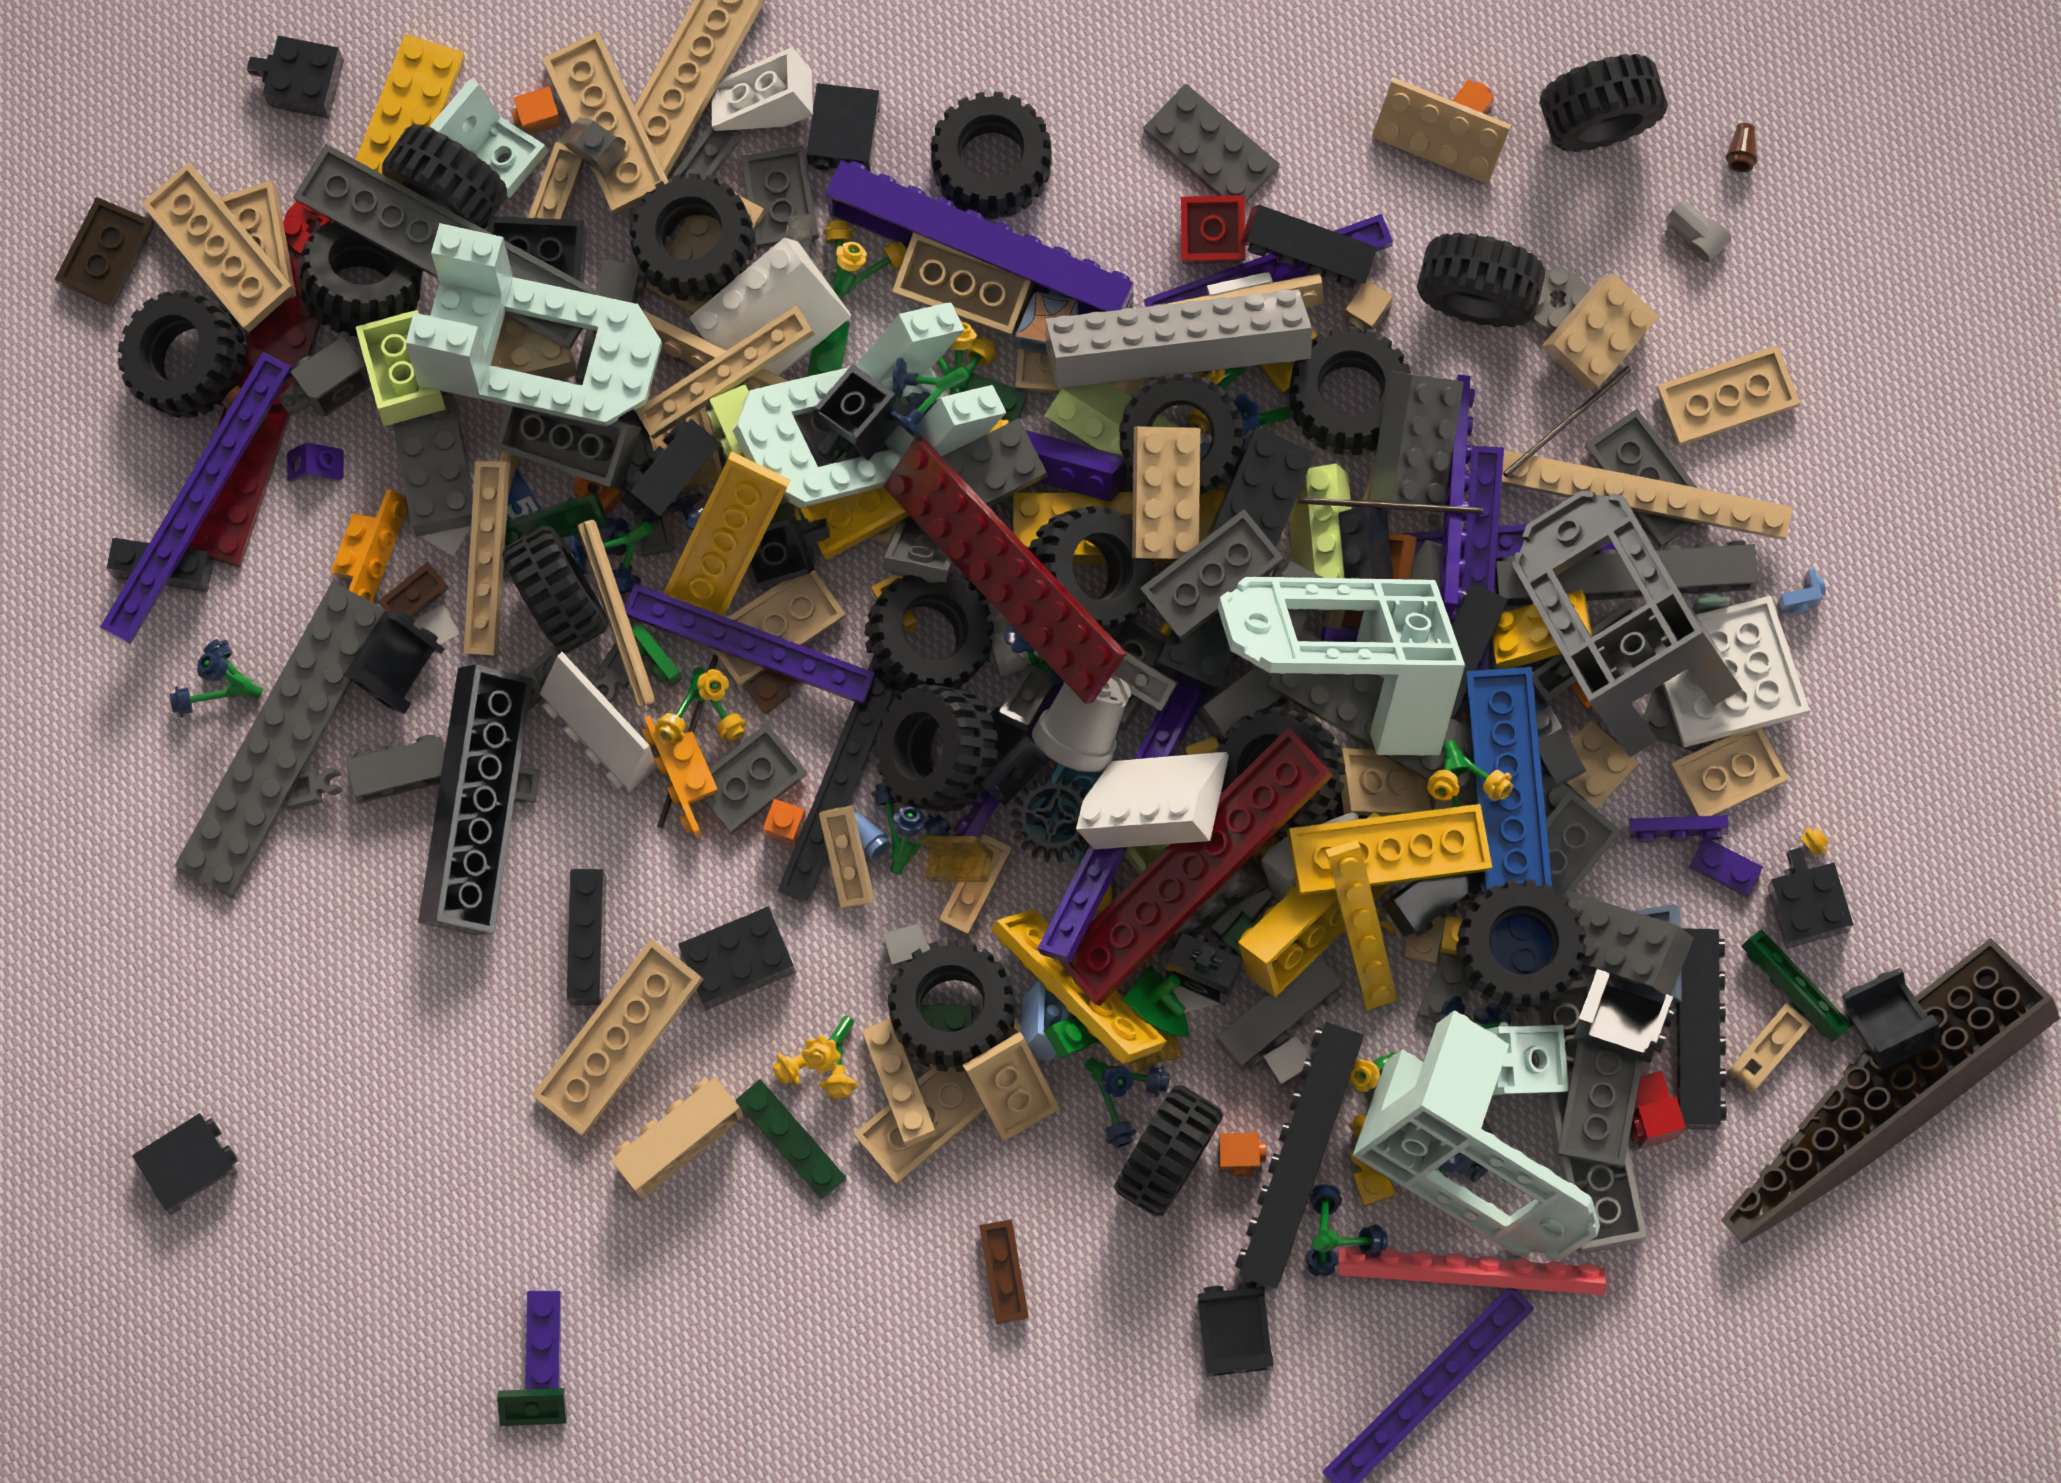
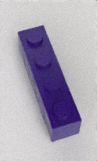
(1080, 467)

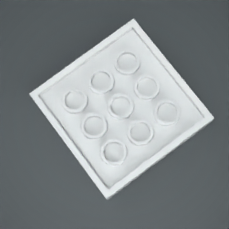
(1762, 664)

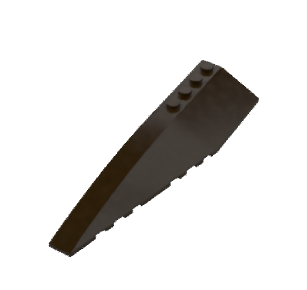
(1984, 1017)

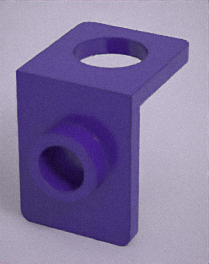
(315, 461)

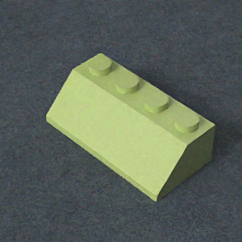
(1094, 415)
(1316, 527)

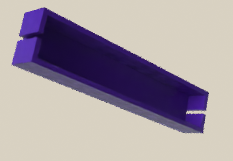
(898, 211)

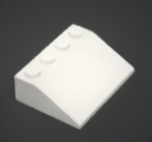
(766, 291)
(597, 725)
(1154, 801)

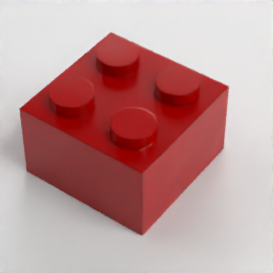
(1213, 229)

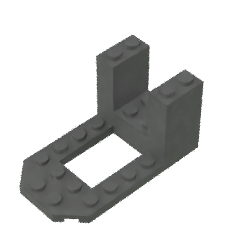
(1638, 649)

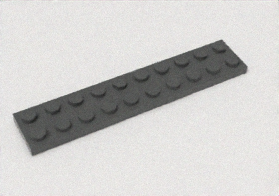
(408, 225)
(1350, 706)
(279, 742)

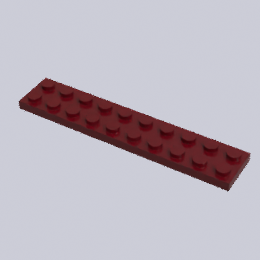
(289, 337)
(1004, 570)
(1193, 871)

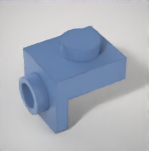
(1801, 600)

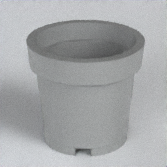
(1082, 733)

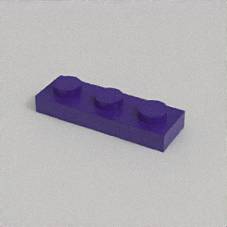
(1678, 828)
(543, 1339)

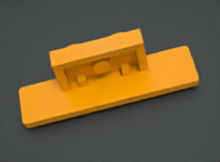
(369, 545)
(686, 770)

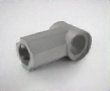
(1704, 236)

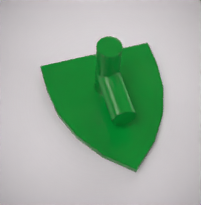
(1157, 1004)

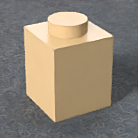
(1368, 307)

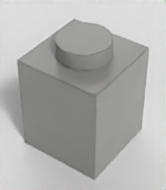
(901, 944)
(1288, 1061)

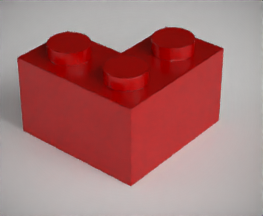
(1655, 1114)

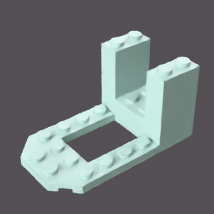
(919, 337)
(459, 338)
(1400, 638)
(1435, 1111)

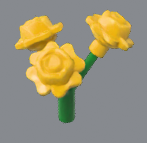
(822, 1056)

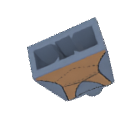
(1032, 329)

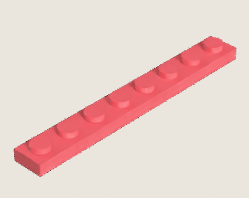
(1473, 1271)

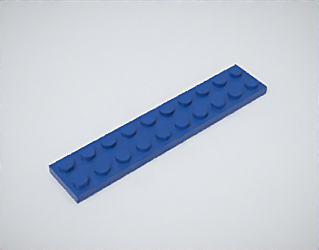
(1516, 830)

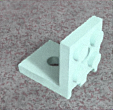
(490, 135)
(1518, 1072)

